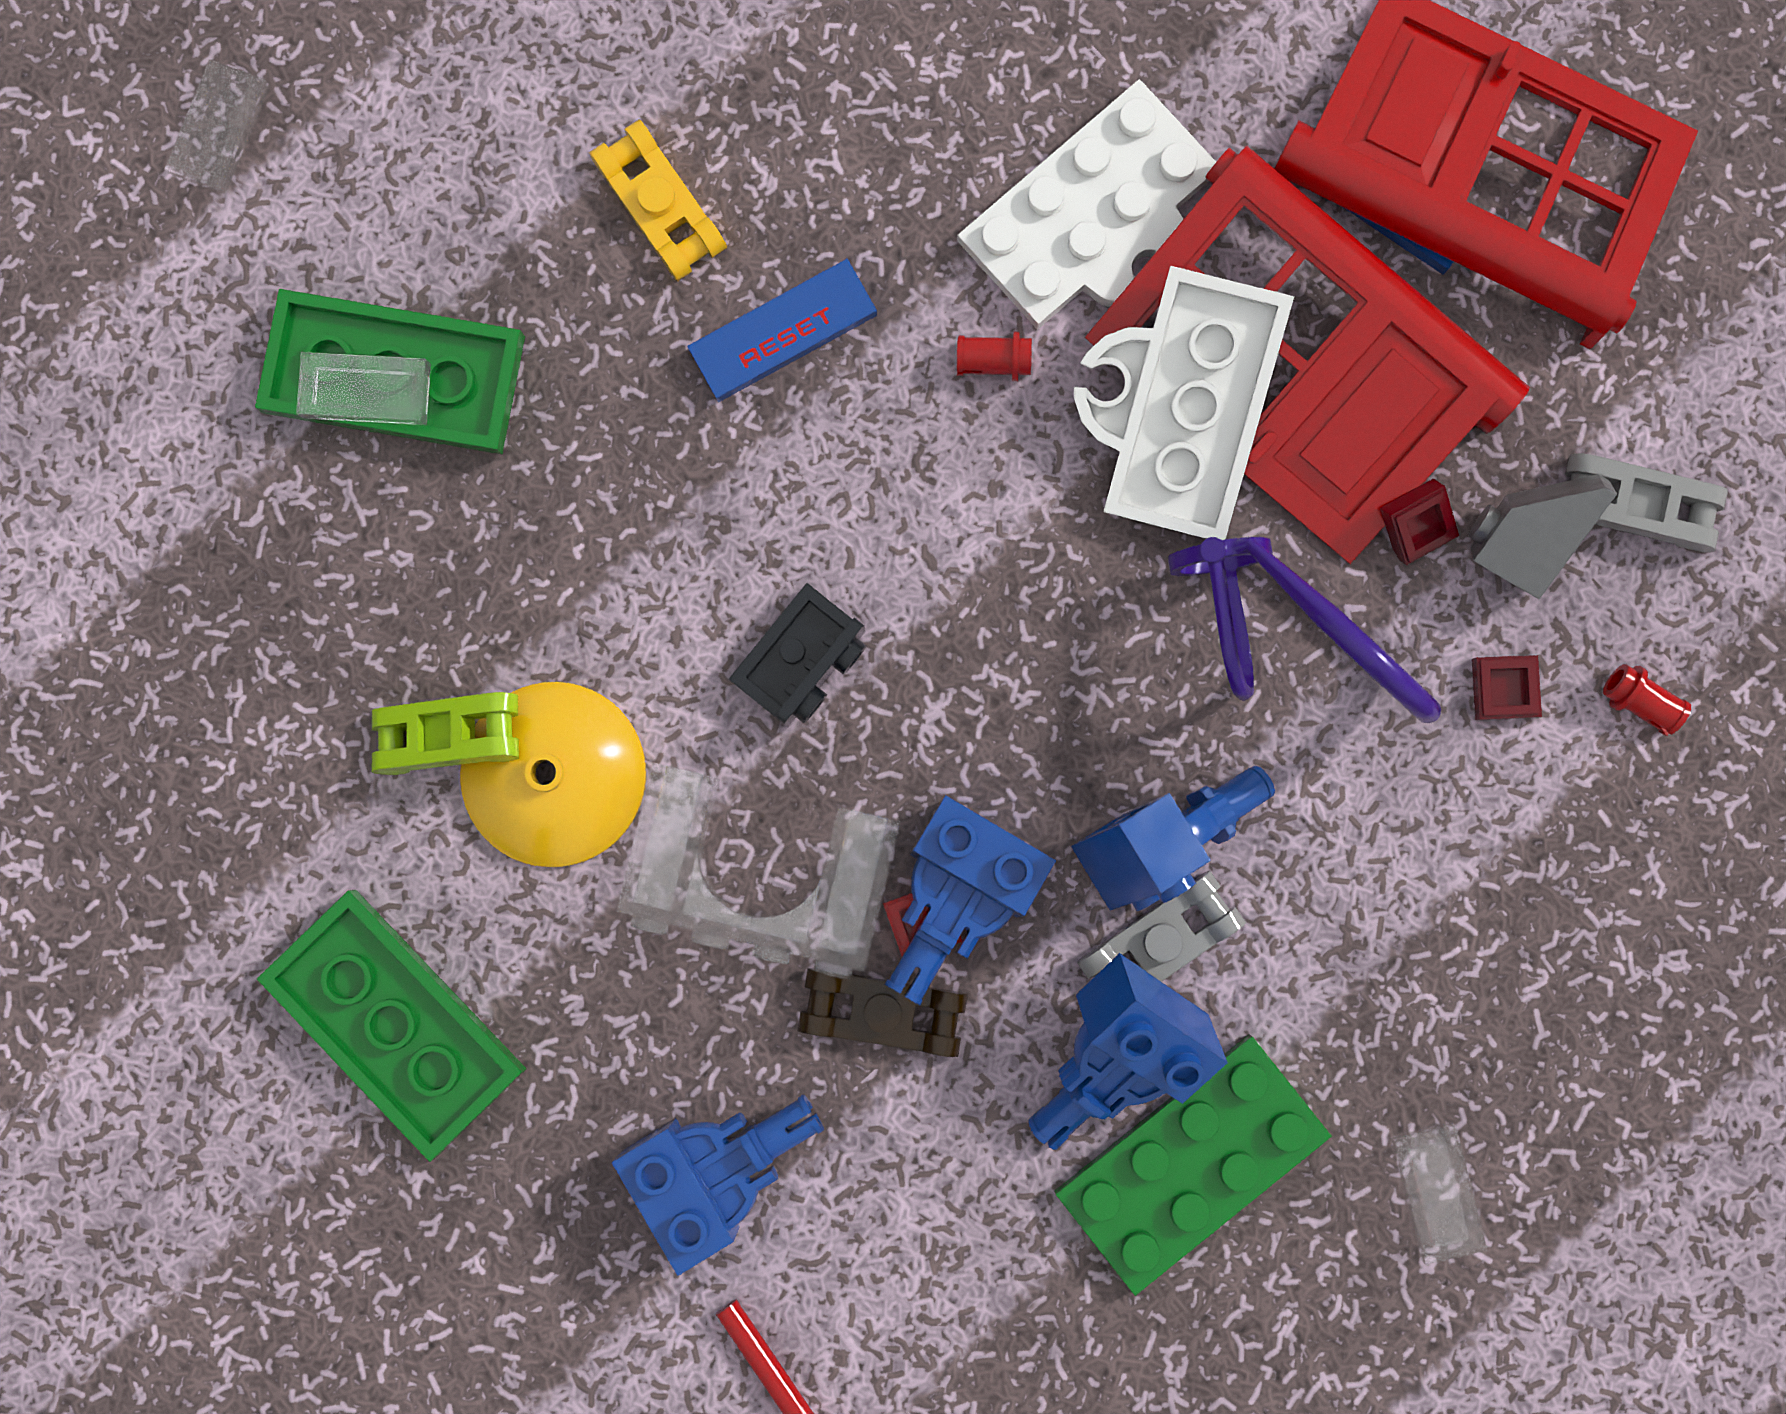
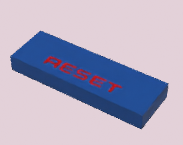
(782, 330)

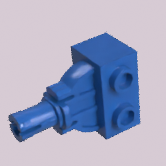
(1157, 847)
(970, 881)
(1129, 1051)
(698, 1183)

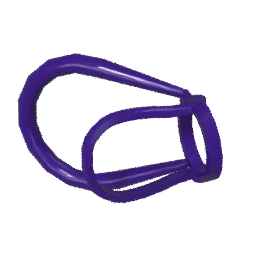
(1226, 558)

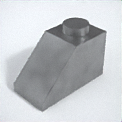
(1538, 530)

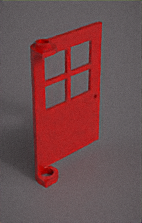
(1418, 124)
(1377, 395)

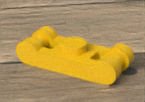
(658, 200)

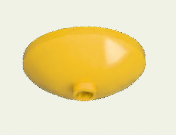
(594, 786)

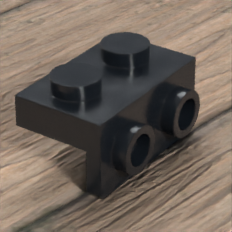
(799, 656)

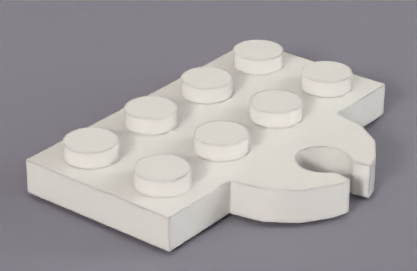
(1091, 208)
(1187, 401)

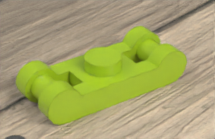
(444, 733)

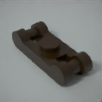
(882, 1014)

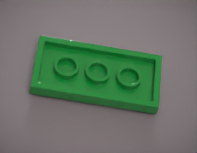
(469, 376)
(391, 1024)
(1192, 1166)

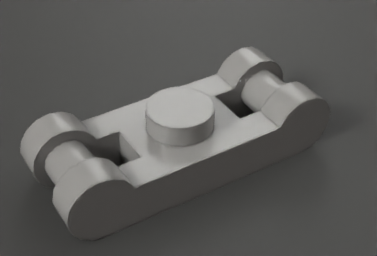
(1651, 499)
(1162, 938)

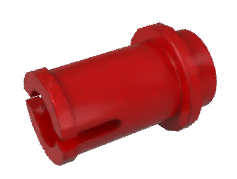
(994, 355)
(1646, 699)

